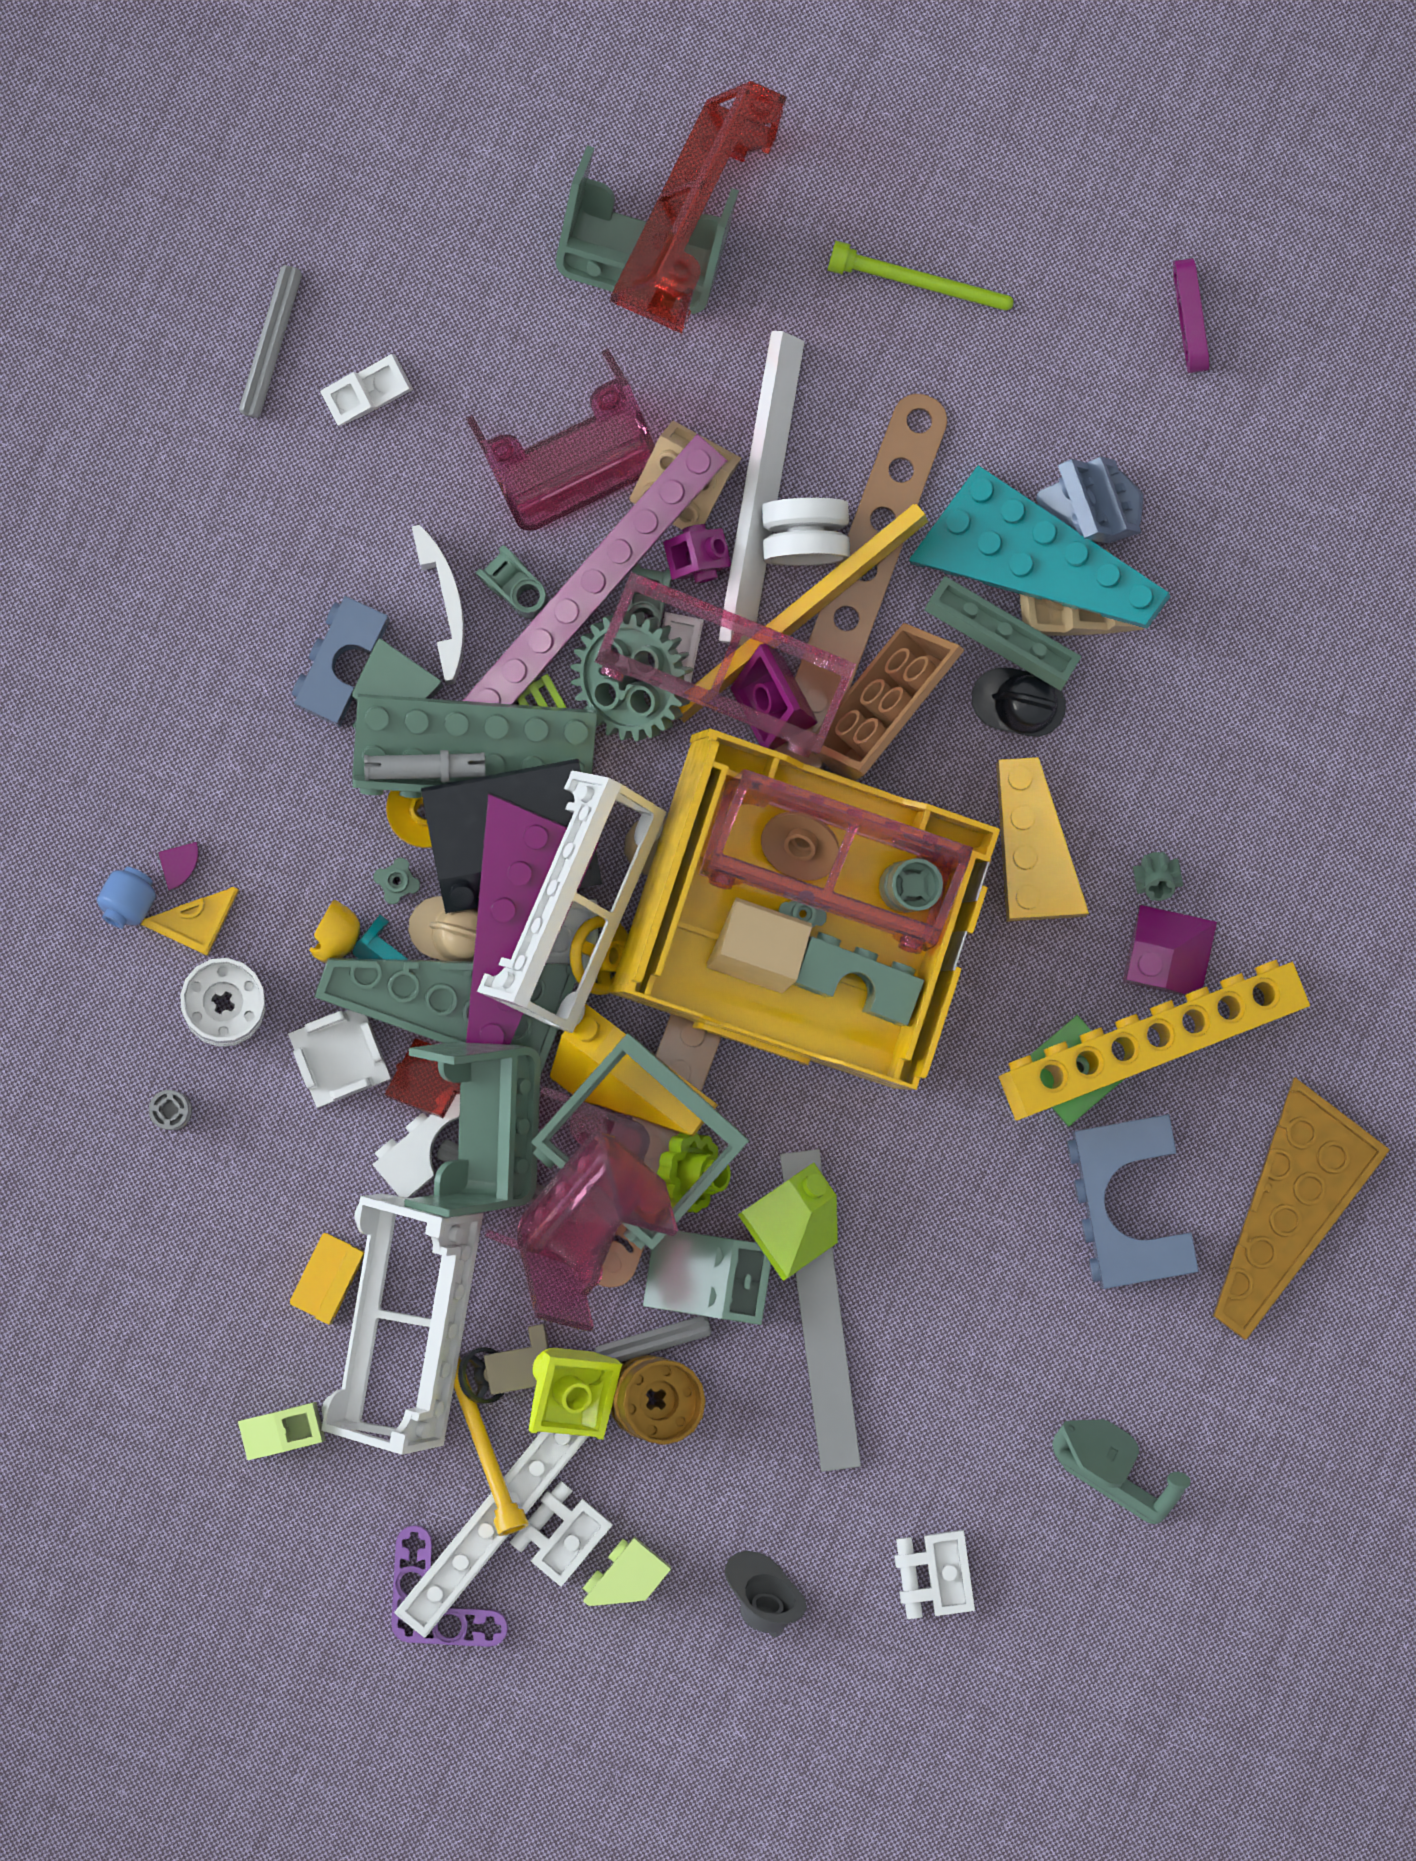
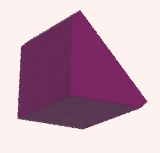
(772, 689)

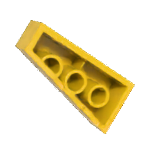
(1035, 855)

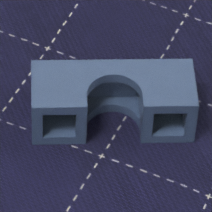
(350, 628)

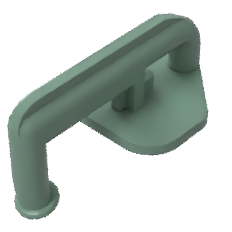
(1103, 1459)

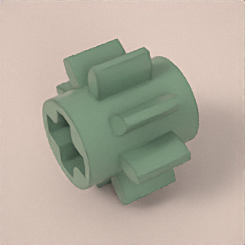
(1157, 876)

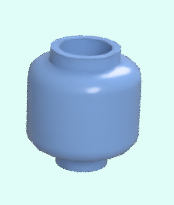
(126, 897)

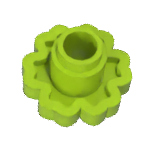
(686, 1163)

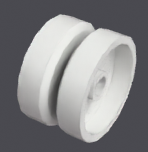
(805, 531)

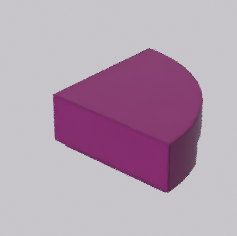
(179, 864)

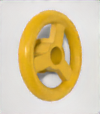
(610, 964)

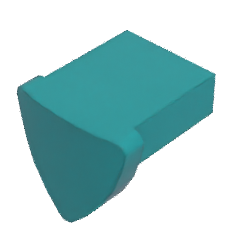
(372, 946)

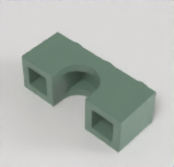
(890, 990)

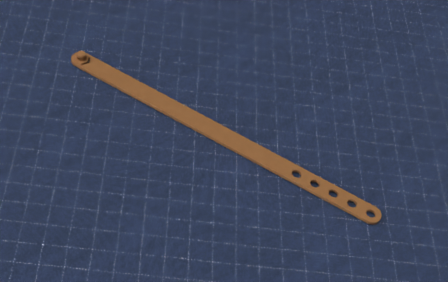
(693, 1050)

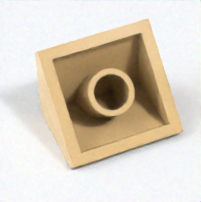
(760, 946)

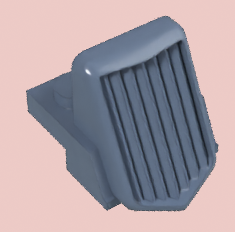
(1095, 500)

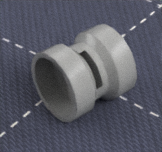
(174, 1114)

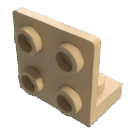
(667, 448)

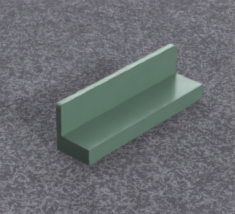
(1002, 633)

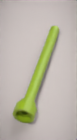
(846, 259)

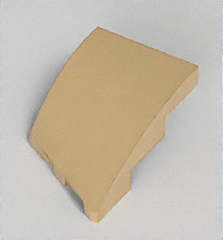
(1058, 620)

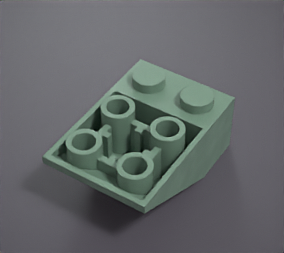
(708, 1277)

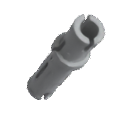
(425, 766)

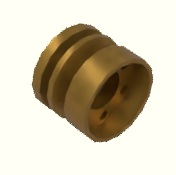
(677, 1397)

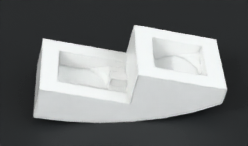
(367, 390)

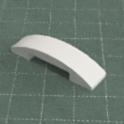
(449, 650)

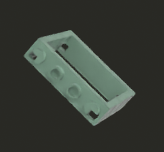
(551, 1154)

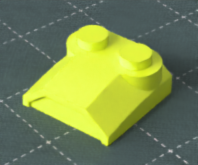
(573, 1392)

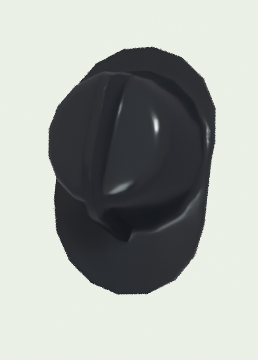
(1018, 702)

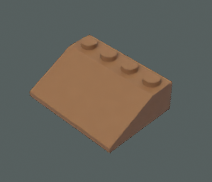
(885, 699)

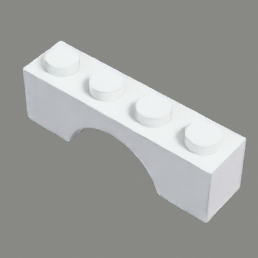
(408, 1163)

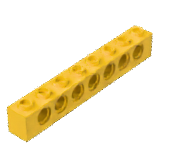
(1282, 996)

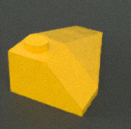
(628, 1086)

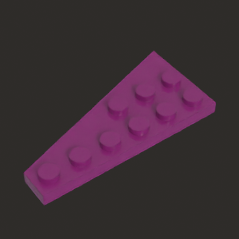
(514, 867)

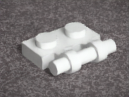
(572, 1539)
(947, 1573)

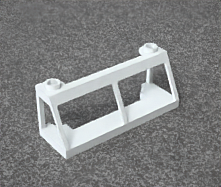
(592, 805)
(457, 1243)

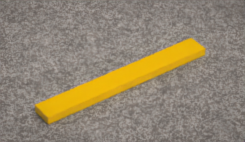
(820, 595)

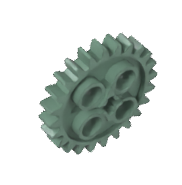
(629, 710)

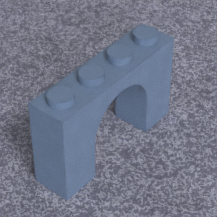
(1099, 1155)

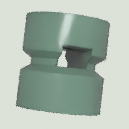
(911, 885)

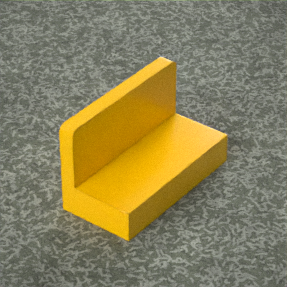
(327, 1278)

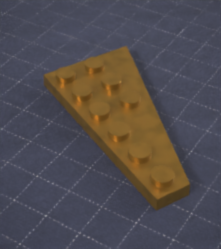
(1303, 1188)

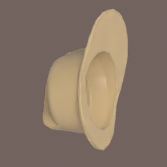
(441, 934)

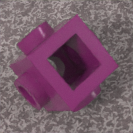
(697, 554)

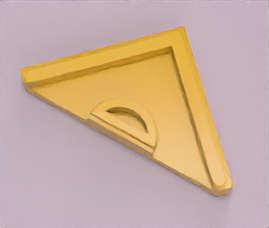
(195, 922)

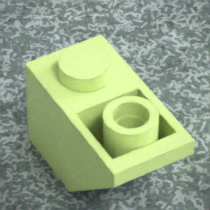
(281, 1431)
(630, 1577)

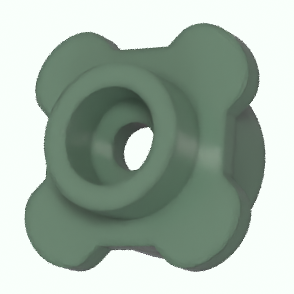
(385, 878)
(813, 915)

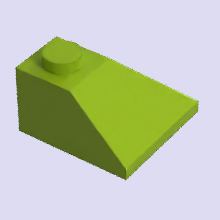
(794, 1221)

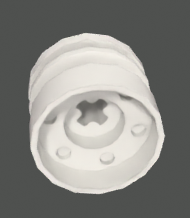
(218, 979)

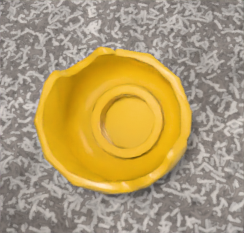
(336, 933)

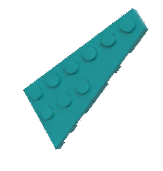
(1022, 548)

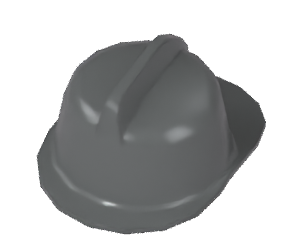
(764, 1592)

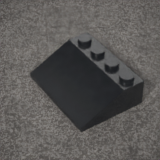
(458, 823)

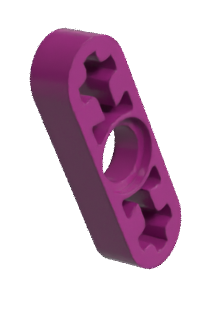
(1190, 315)

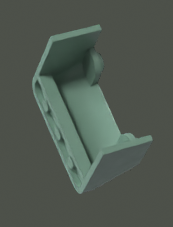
(600, 241)
(495, 1128)

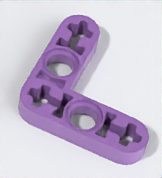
(399, 1595)

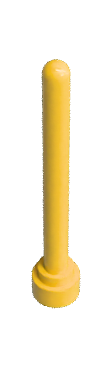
(508, 1515)

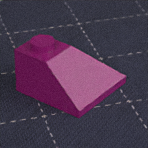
(1169, 951)

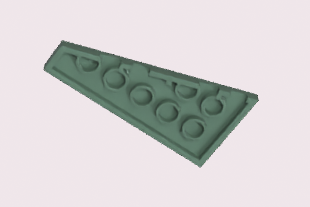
(434, 996)

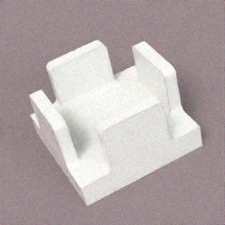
(338, 1056)

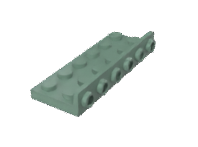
(507, 733)

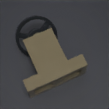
(503, 1370)

